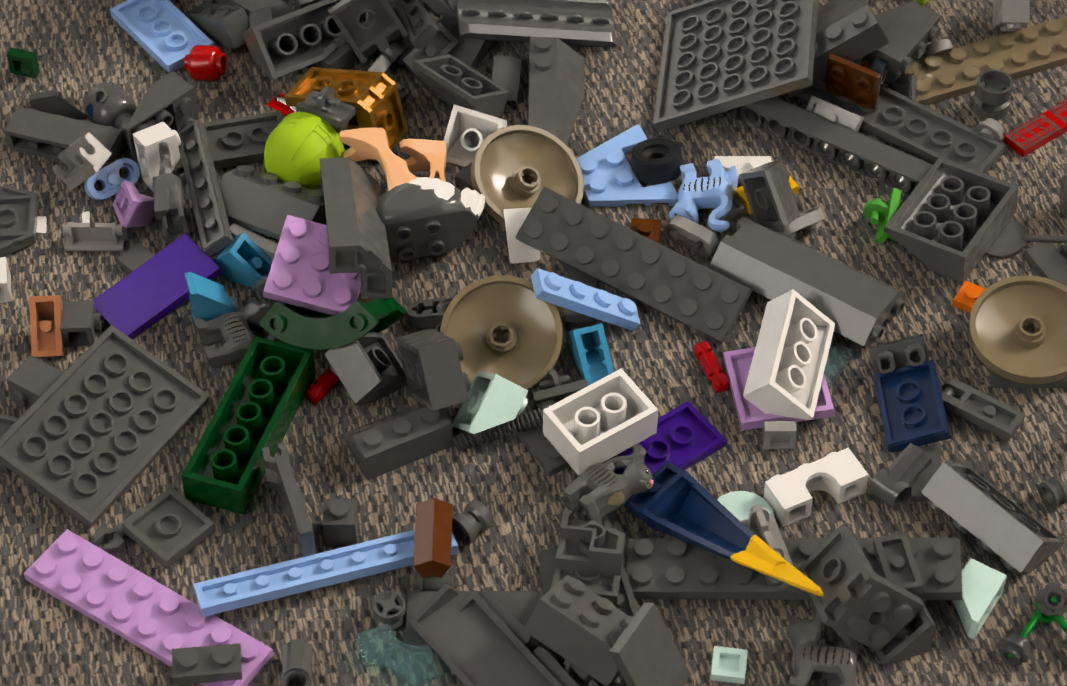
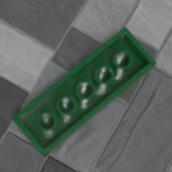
(250, 416)

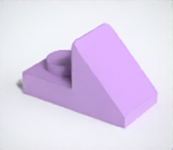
(133, 208)

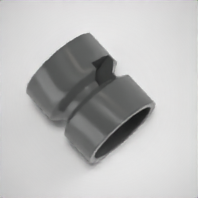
(992, 94)

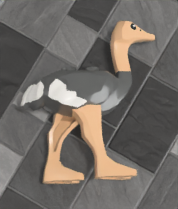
(422, 212)

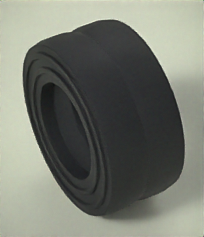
(656, 160)

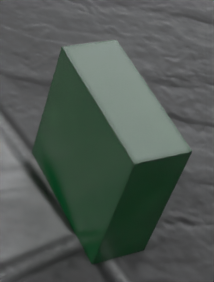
(23, 63)

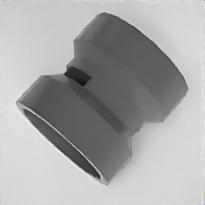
(471, 521)

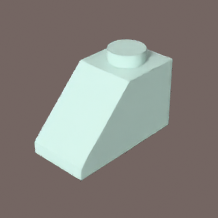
(981, 591)

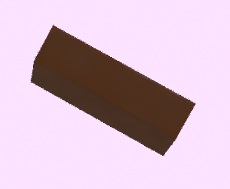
(433, 537)

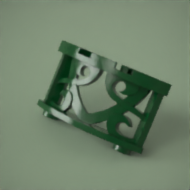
(323, 331)

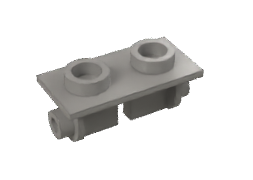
(101, 238)
(766, 528)

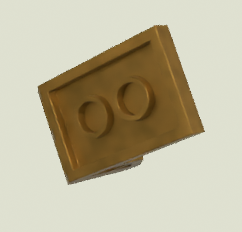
(370, 92)

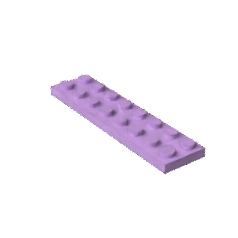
(136, 605)

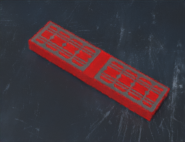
(1038, 130)

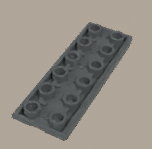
(519, 20)

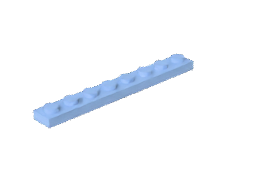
(307, 573)

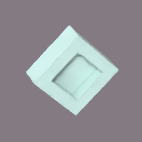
(729, 665)

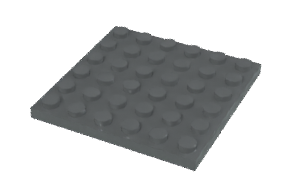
(732, 56)

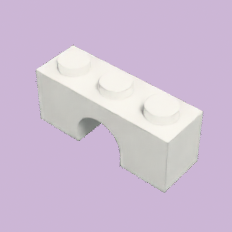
(836, 474)

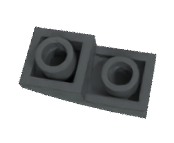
(507, 74)

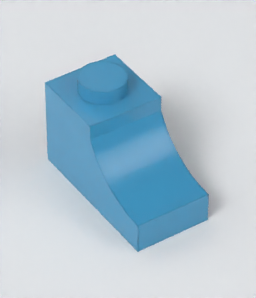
(590, 352)

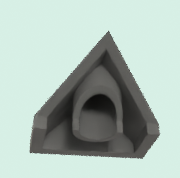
(52, 103)

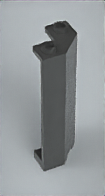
(354, 227)
(778, 263)

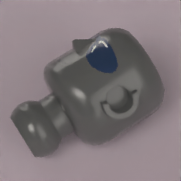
(109, 106)

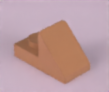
(45, 326)

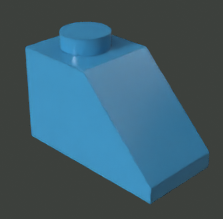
(243, 261)
(207, 298)

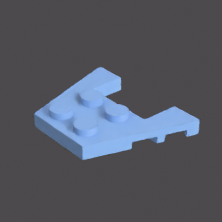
(611, 179)

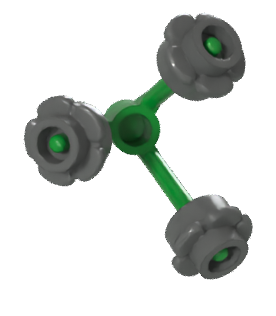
(1050, 605)

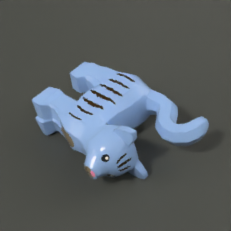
(706, 193)

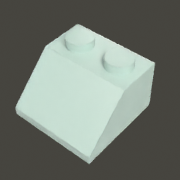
(490, 403)

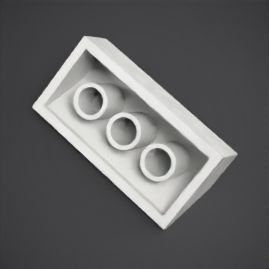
(789, 358)

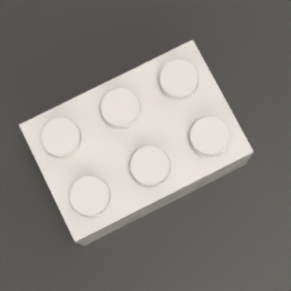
(600, 421)

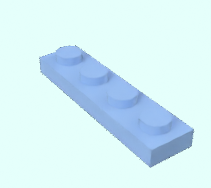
(585, 299)

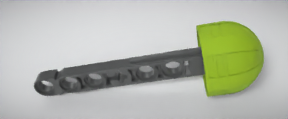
(304, 138)

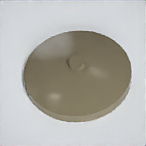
(516, 166)
(1022, 329)
(505, 330)

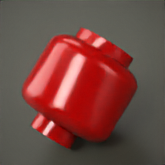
(205, 63)

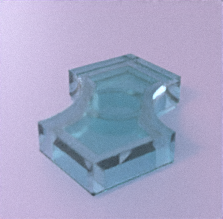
(382, 649)

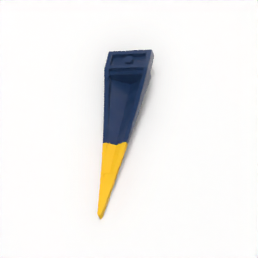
(690, 513)

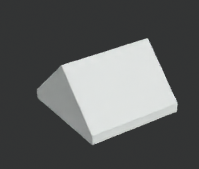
(467, 132)

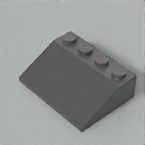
(846, 31)
(953, 217)

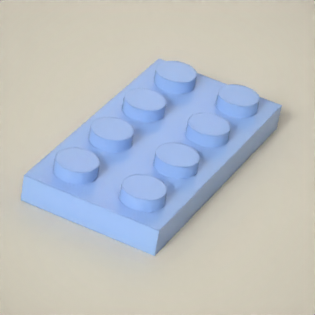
(160, 30)

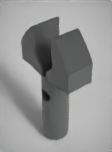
(117, 534)

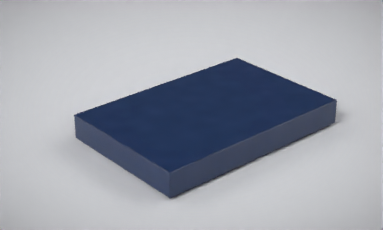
(911, 406)

